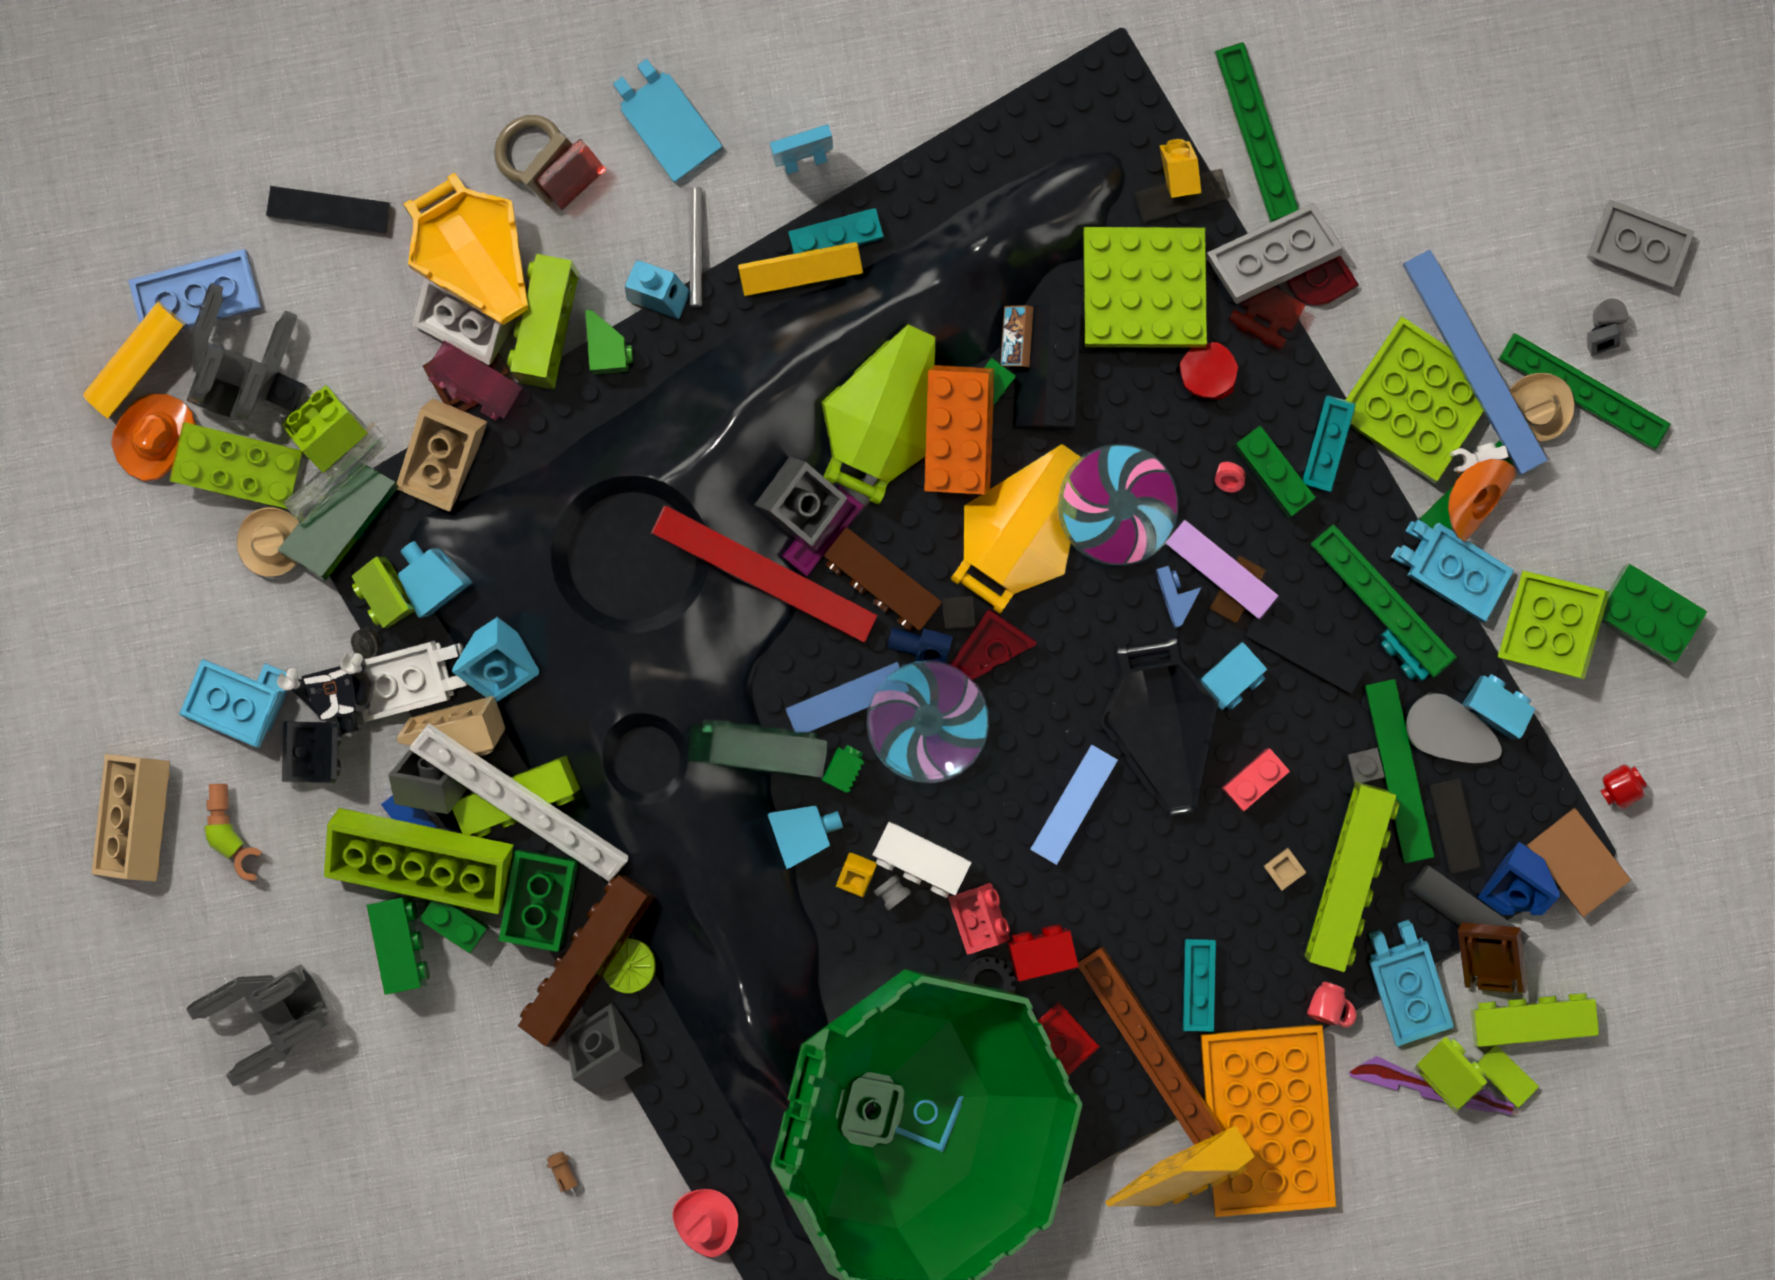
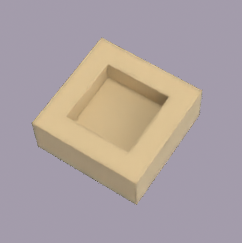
(1284, 869)

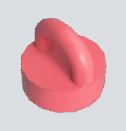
(1230, 477)

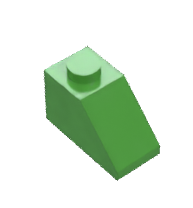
(606, 347)

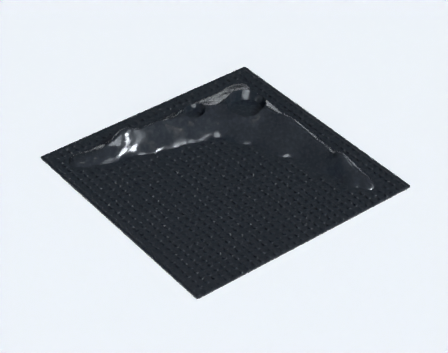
(655, 640)

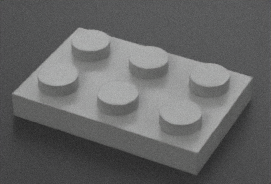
(1640, 244)

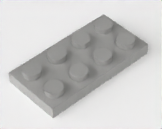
(1274, 253)

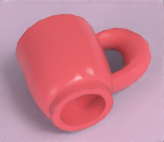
(1329, 1004)

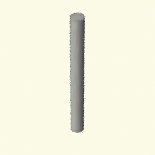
(695, 247)

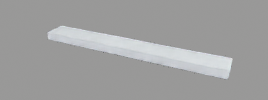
(519, 802)

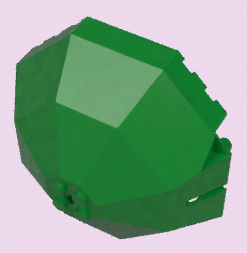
(893, 1204)

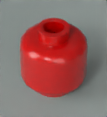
(1623, 786)

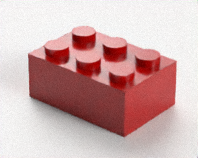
(1042, 953)

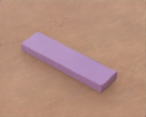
(1222, 569)

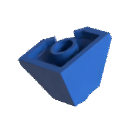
(1521, 884)

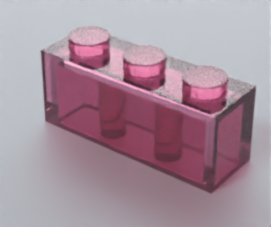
(473, 381)

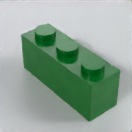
(1274, 471)

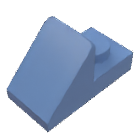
(1177, 604)

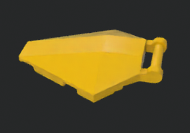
(469, 248)
(1017, 530)

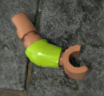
(220, 832)

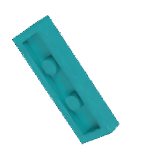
(857, 227)
(1329, 443)
(1199, 985)

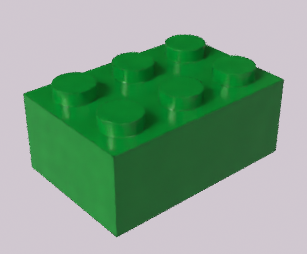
(1651, 614)
(538, 900)
(398, 945)

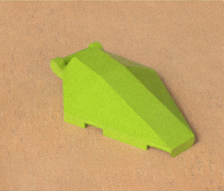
(881, 414)

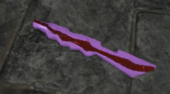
(1390, 1075)

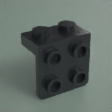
(310, 752)

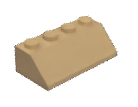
(130, 817)

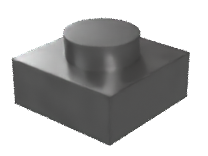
(1365, 765)

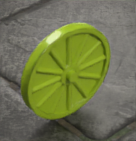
(631, 968)

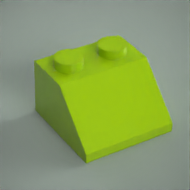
(383, 592)

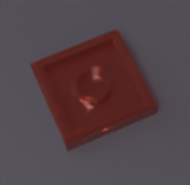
(571, 174)

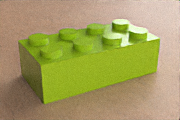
(545, 323)

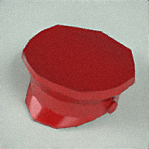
(1209, 371)

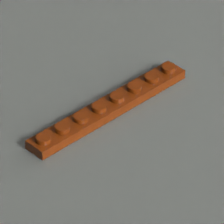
(1149, 1046)

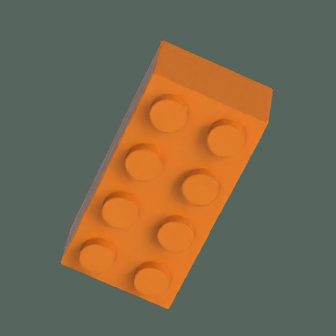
(959, 429)

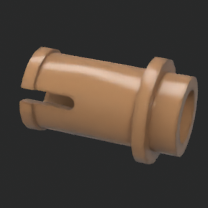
(562, 1171)

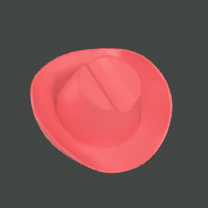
(706, 1221)

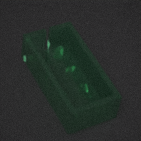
(757, 748)

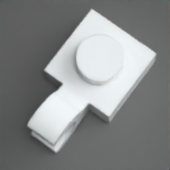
(1484, 452)

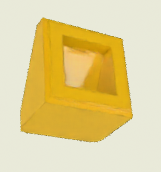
(856, 874)

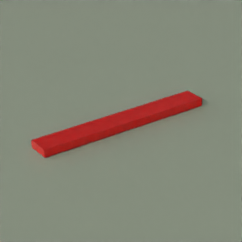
(763, 574)

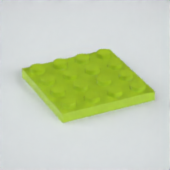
(1144, 287)
(1415, 400)

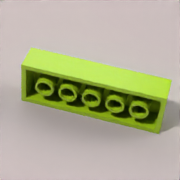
(418, 860)
(1350, 877)

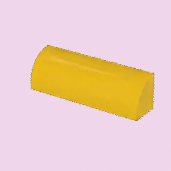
(133, 359)

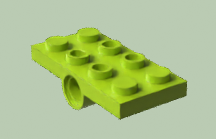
(235, 465)

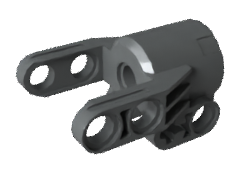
(224, 379)
(285, 1006)

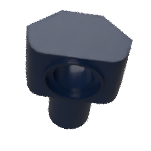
(928, 646)

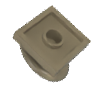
(552, 151)

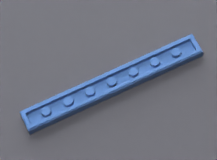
(1474, 362)

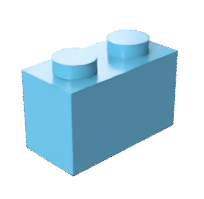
(1234, 675)

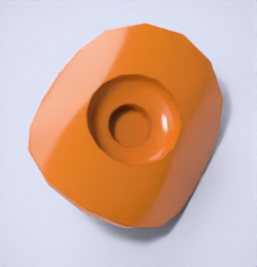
(149, 435)
(1477, 495)

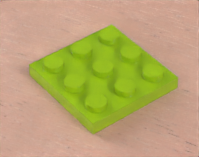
(1553, 624)

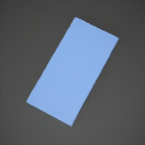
(185, 287)

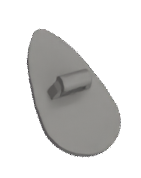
(1450, 731)

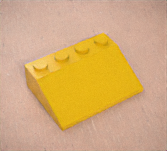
(1187, 1171)

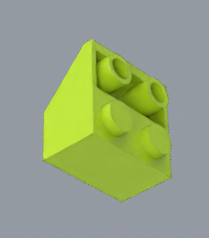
(324, 428)
(1451, 1074)

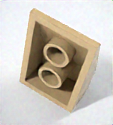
(440, 453)
(472, 724)

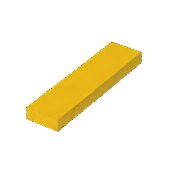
(800, 268)

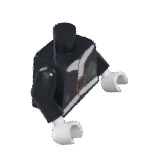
(334, 691)

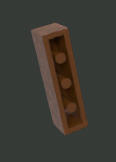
(882, 579)

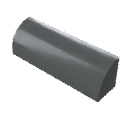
(1454, 901)

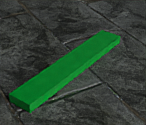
(1256, 131)
(1587, 392)
(1383, 601)
(1399, 770)

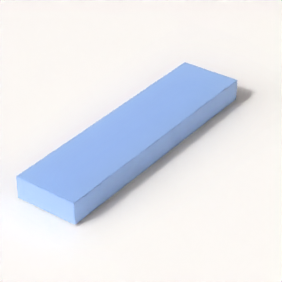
(1073, 804)

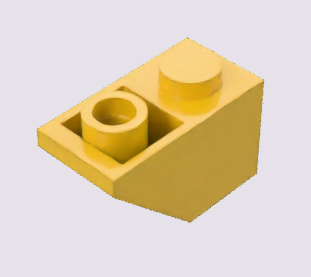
(1180, 168)

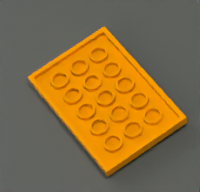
(1278, 1099)

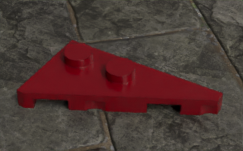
(991, 644)

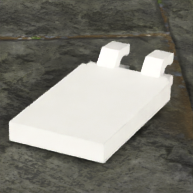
(411, 679)

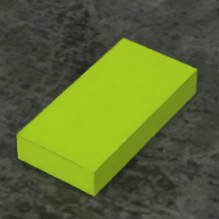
(1507, 1076)

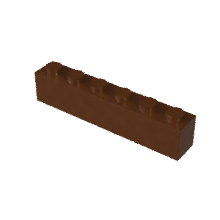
(586, 960)

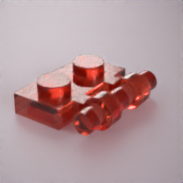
(1274, 306)

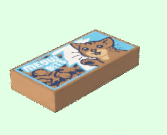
(1016, 336)

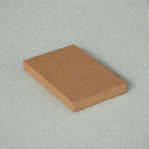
(1579, 862)

